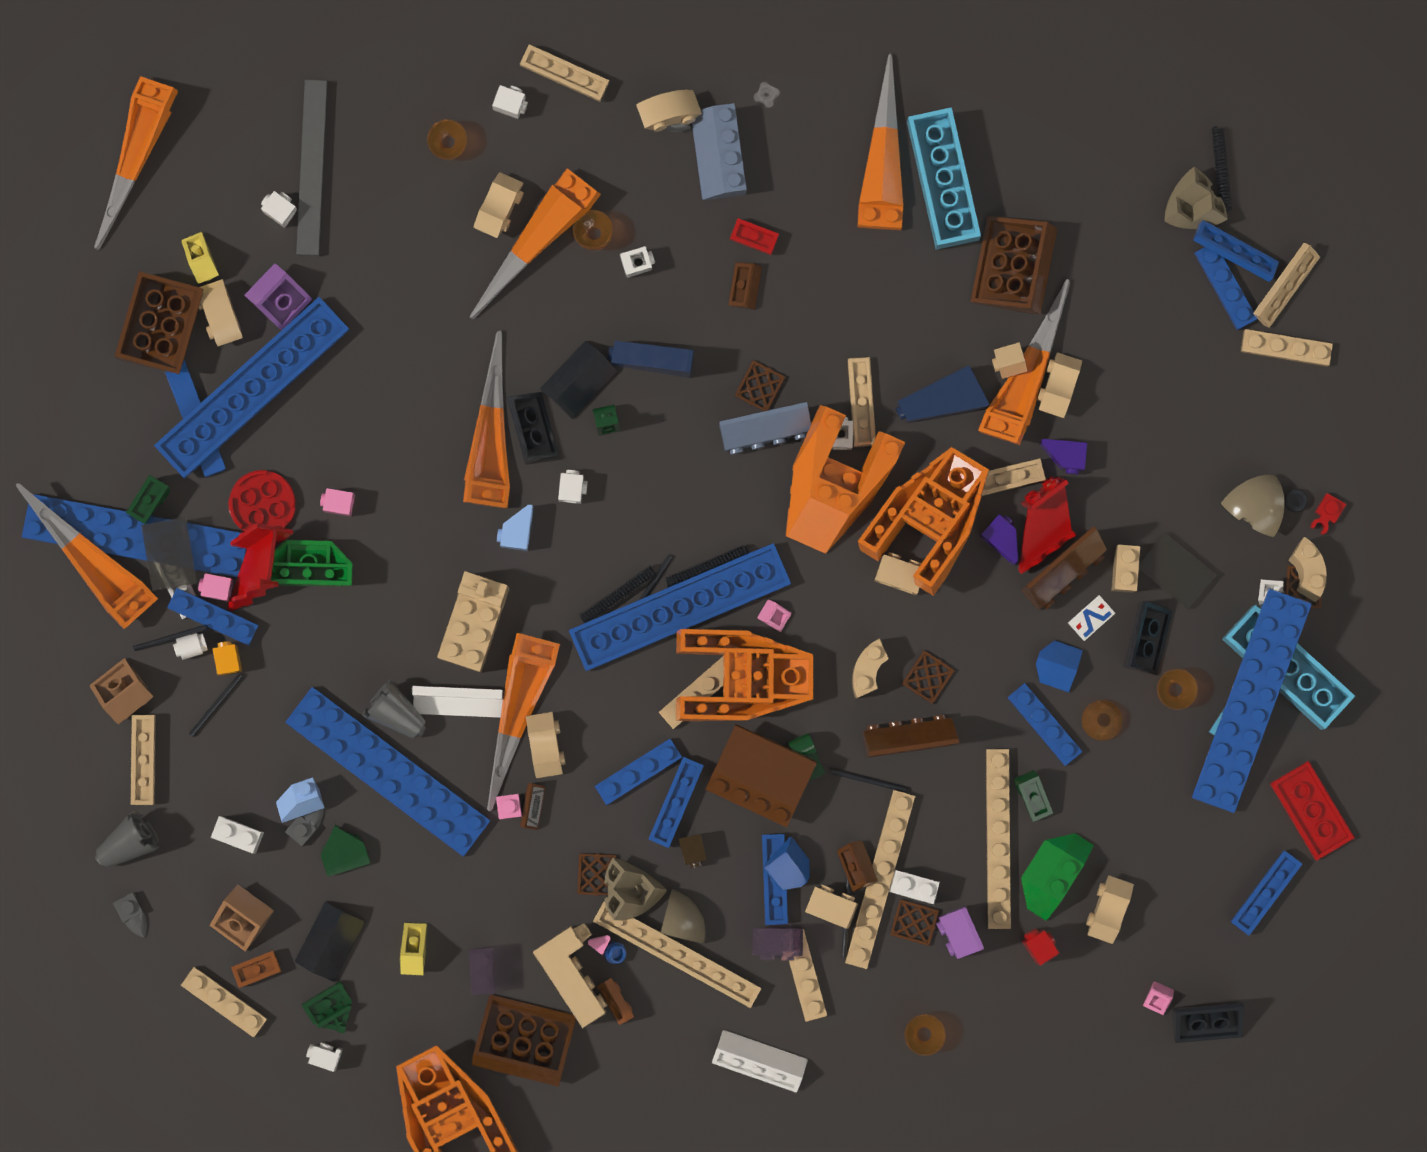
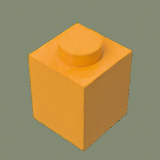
(227, 658)

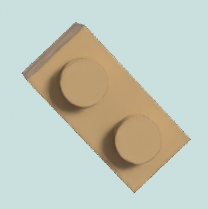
(1125, 568)
(897, 573)
(831, 906)

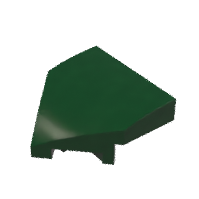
(343, 852)
(329, 1008)

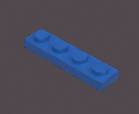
(1235, 250)
(1226, 287)
(212, 616)
(1044, 724)
(638, 771)
(676, 802)
(1266, 892)
(774, 898)

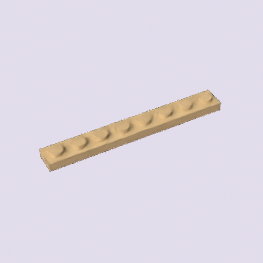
(998, 839)
(884, 866)
(680, 957)

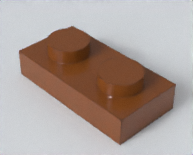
(256, 969)
(612, 995)

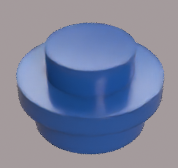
(615, 953)

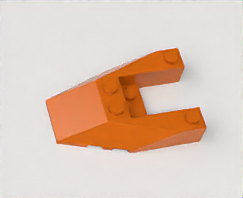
(831, 494)
(937, 503)
(756, 675)
(446, 1103)

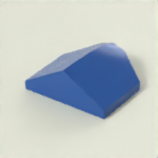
(1058, 665)
(788, 866)

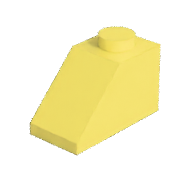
(199, 258)
(413, 949)

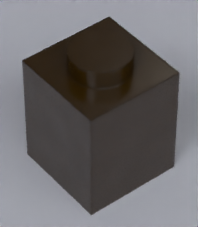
(693, 850)

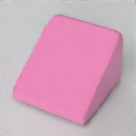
(774, 615)
(1159, 998)

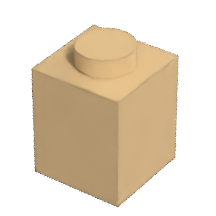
(1009, 360)

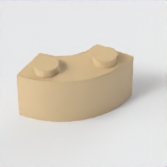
(669, 109)
(498, 205)
(220, 313)
(1060, 384)
(1310, 569)
(866, 669)
(544, 744)
(1110, 909)

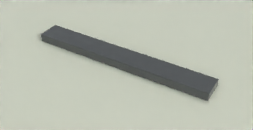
(311, 168)

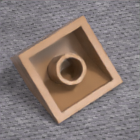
(121, 691)
(241, 917)

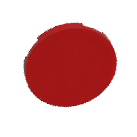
(262, 499)

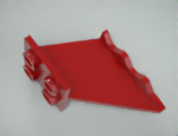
(1046, 522)
(257, 564)

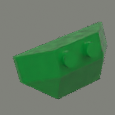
(311, 564)
(1053, 872)

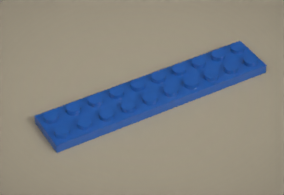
(251, 387)
(122, 535)
(679, 607)
(1251, 700)
(387, 771)

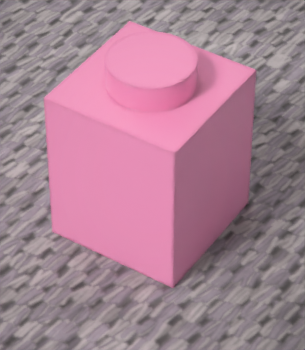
(337, 502)
(216, 587)
(509, 806)

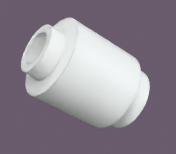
(190, 646)

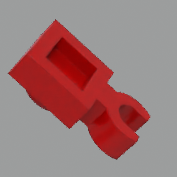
(1329, 511)

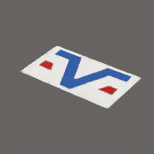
(1091, 618)

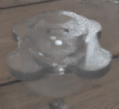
(765, 88)

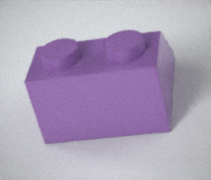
(278, 296)
(959, 932)

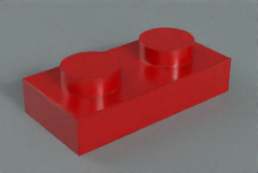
(754, 236)

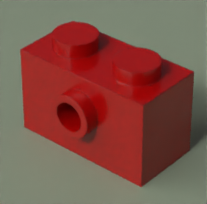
(1040, 945)

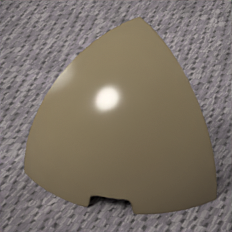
(1194, 202)
(1258, 503)
(630, 890)
(683, 919)

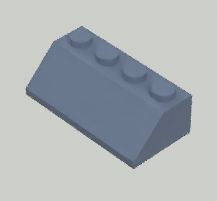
(719, 153)
(765, 427)

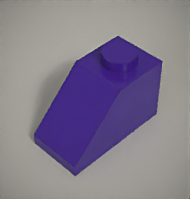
(1066, 454)
(1002, 537)

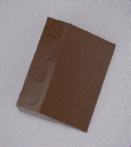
(1014, 264)
(159, 323)
(1064, 569)
(909, 737)
(761, 775)
(523, 1040)

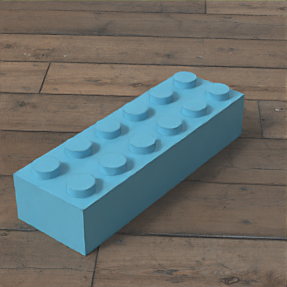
(943, 178)
(1306, 681)

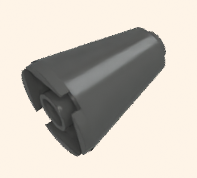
(395, 712)
(128, 841)

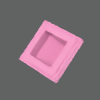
(599, 943)

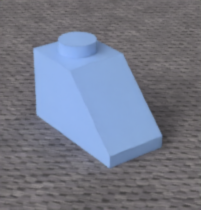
(516, 530)
(299, 800)

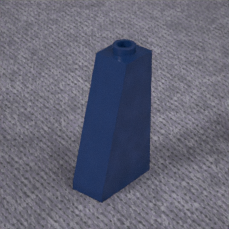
(652, 358)
(945, 397)

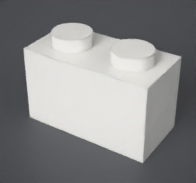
(237, 834)
(914, 887)

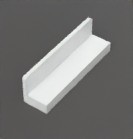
(458, 701)
(759, 1061)

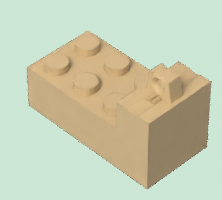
(473, 621)
(567, 977)

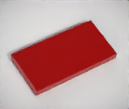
(1312, 810)

